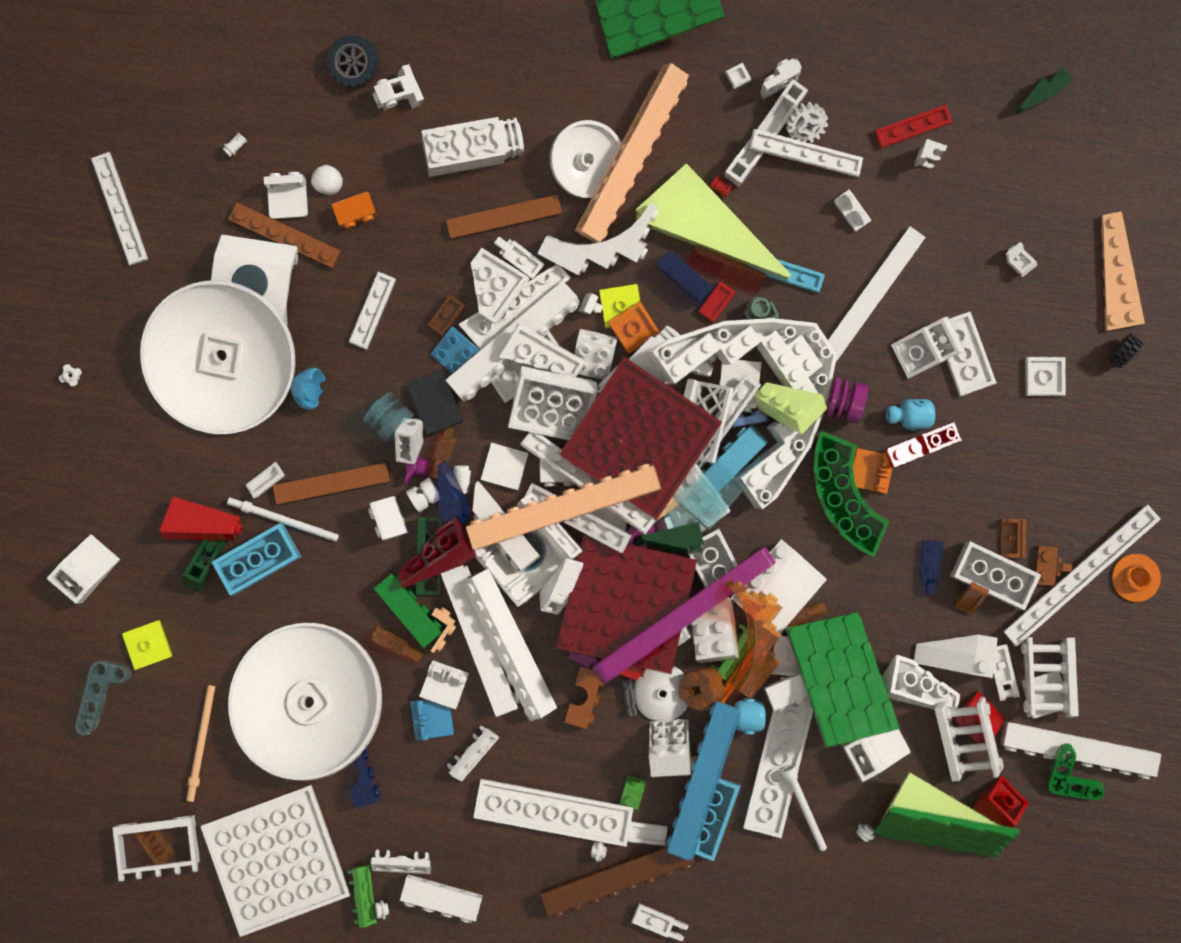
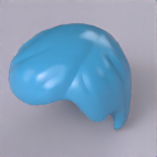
(306, 388)

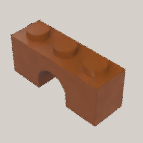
(581, 714)

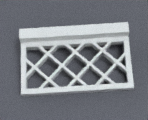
(693, 393)

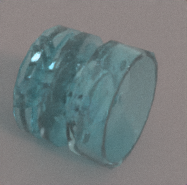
(385, 414)

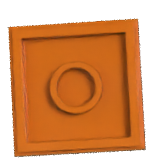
(633, 327)

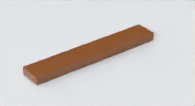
(504, 216)
(331, 483)

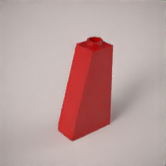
(197, 522)

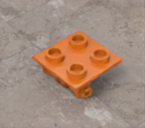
(872, 471)

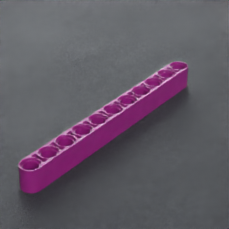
(682, 616)

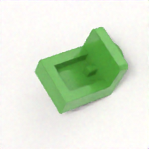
(632, 792)

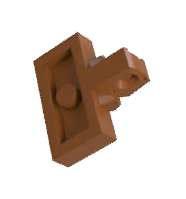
(1049, 565)

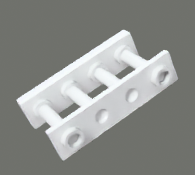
(1067, 668)
(953, 749)

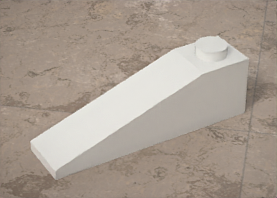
(962, 654)
(915, 686)

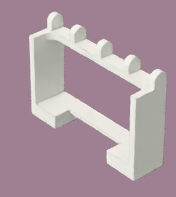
(121, 829)

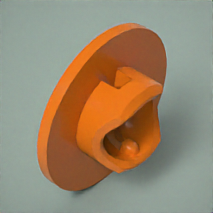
(1136, 577)

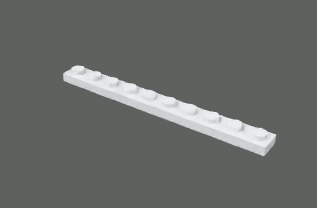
(1081, 575)

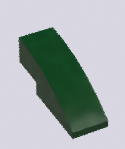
(1045, 90)

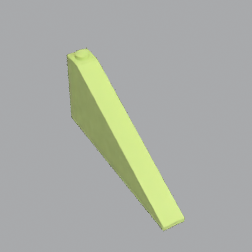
(699, 217)

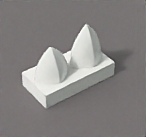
(852, 210)

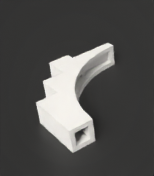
(575, 256)

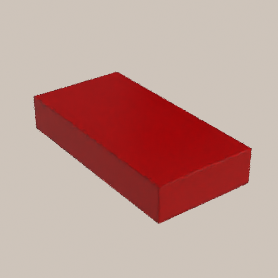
(716, 302)

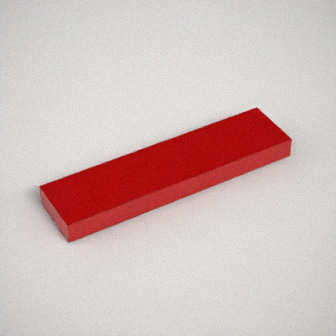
(913, 126)

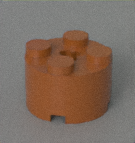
(702, 688)

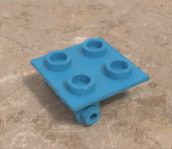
(454, 350)
(431, 719)

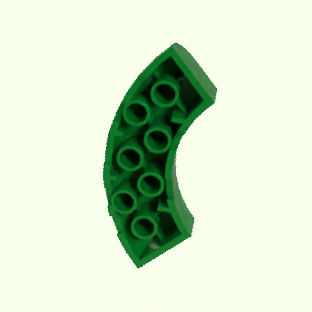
(841, 496)

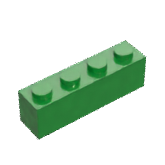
(408, 610)

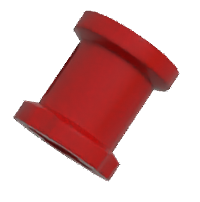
(721, 186)

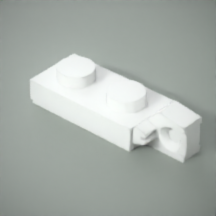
(519, 257)

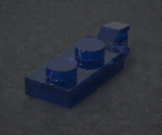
(931, 565)

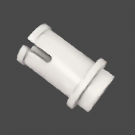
(234, 145)

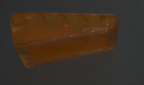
(149, 847)

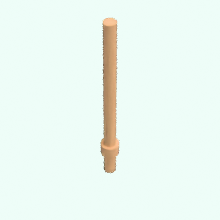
(193, 781)

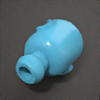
(912, 414)
(752, 716)

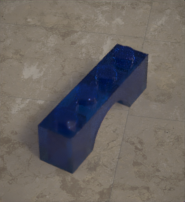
(365, 790)

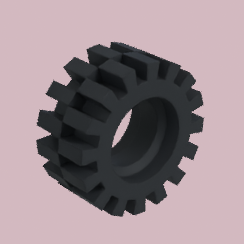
(1125, 350)

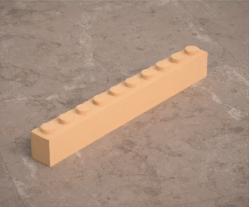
(632, 152)
(563, 508)

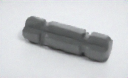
(629, 697)

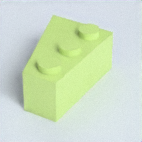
(790, 406)

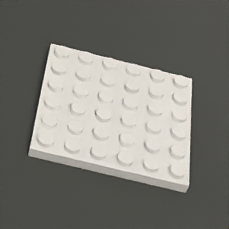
(275, 860)

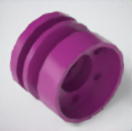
(848, 400)

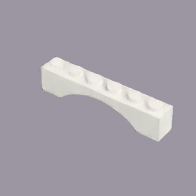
(772, 124)

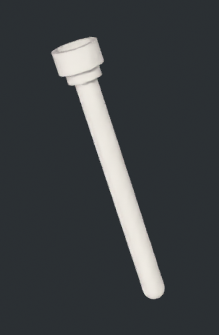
(790, 774)

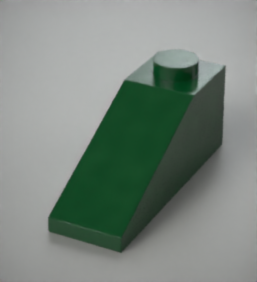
(681, 539)
(201, 565)

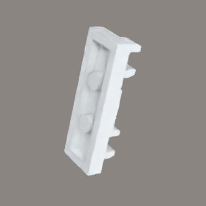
(473, 754)
(401, 864)

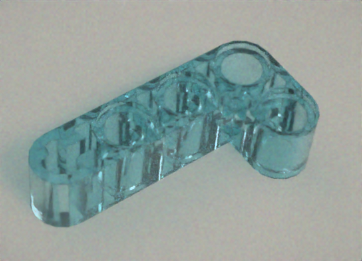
(98, 698)

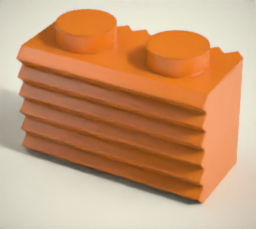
(354, 210)

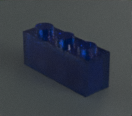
(684, 277)

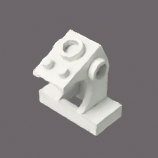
(387, 98)

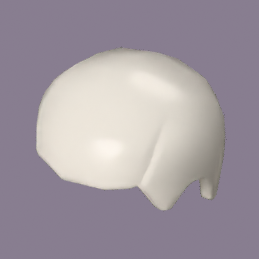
(326, 180)

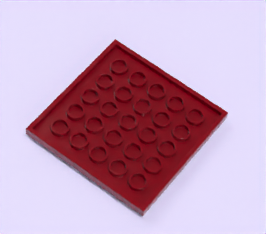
(640, 424)
(621, 598)

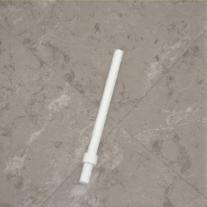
(247, 507)

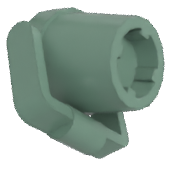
(760, 309)

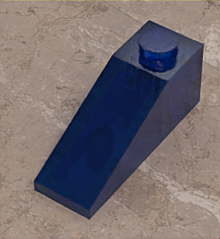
(451, 496)

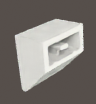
(388, 518)

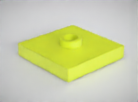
(617, 300)
(147, 645)

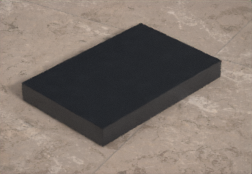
(435, 403)

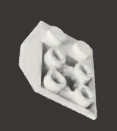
(83, 569)
(669, 748)
(875, 753)

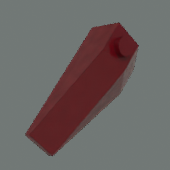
(445, 552)

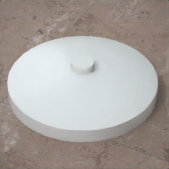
(583, 156)

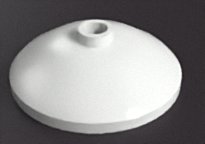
(648, 699)

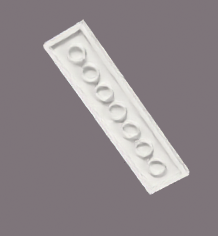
(781, 748)
(553, 812)

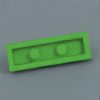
(728, 666)
(363, 896)

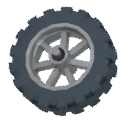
(335, 64)

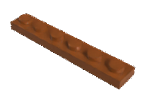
(284, 235)

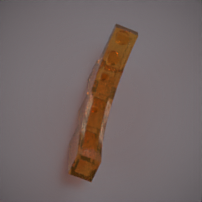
(762, 635)

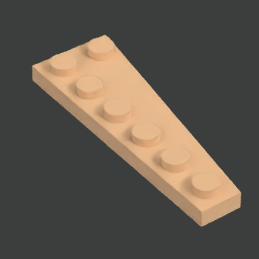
(1120, 291)

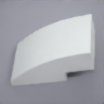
(927, 347)

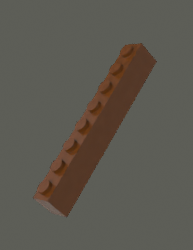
(611, 880)

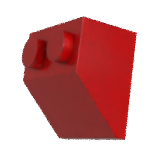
(995, 716)
(1001, 803)

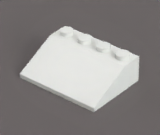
(550, 402)
(789, 580)

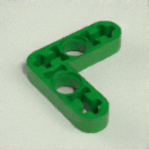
(1068, 781)

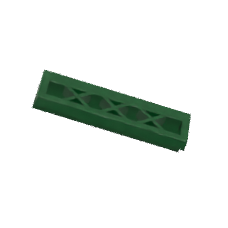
(421, 540)

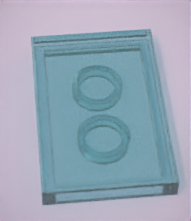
(712, 495)

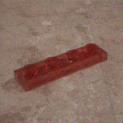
(727, 268)

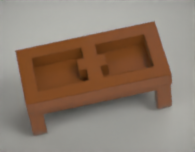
(1013, 538)

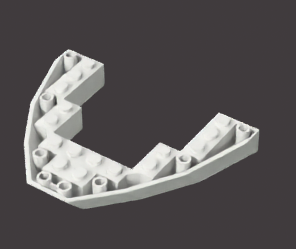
(798, 358)

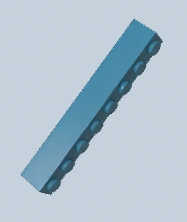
(704, 780)

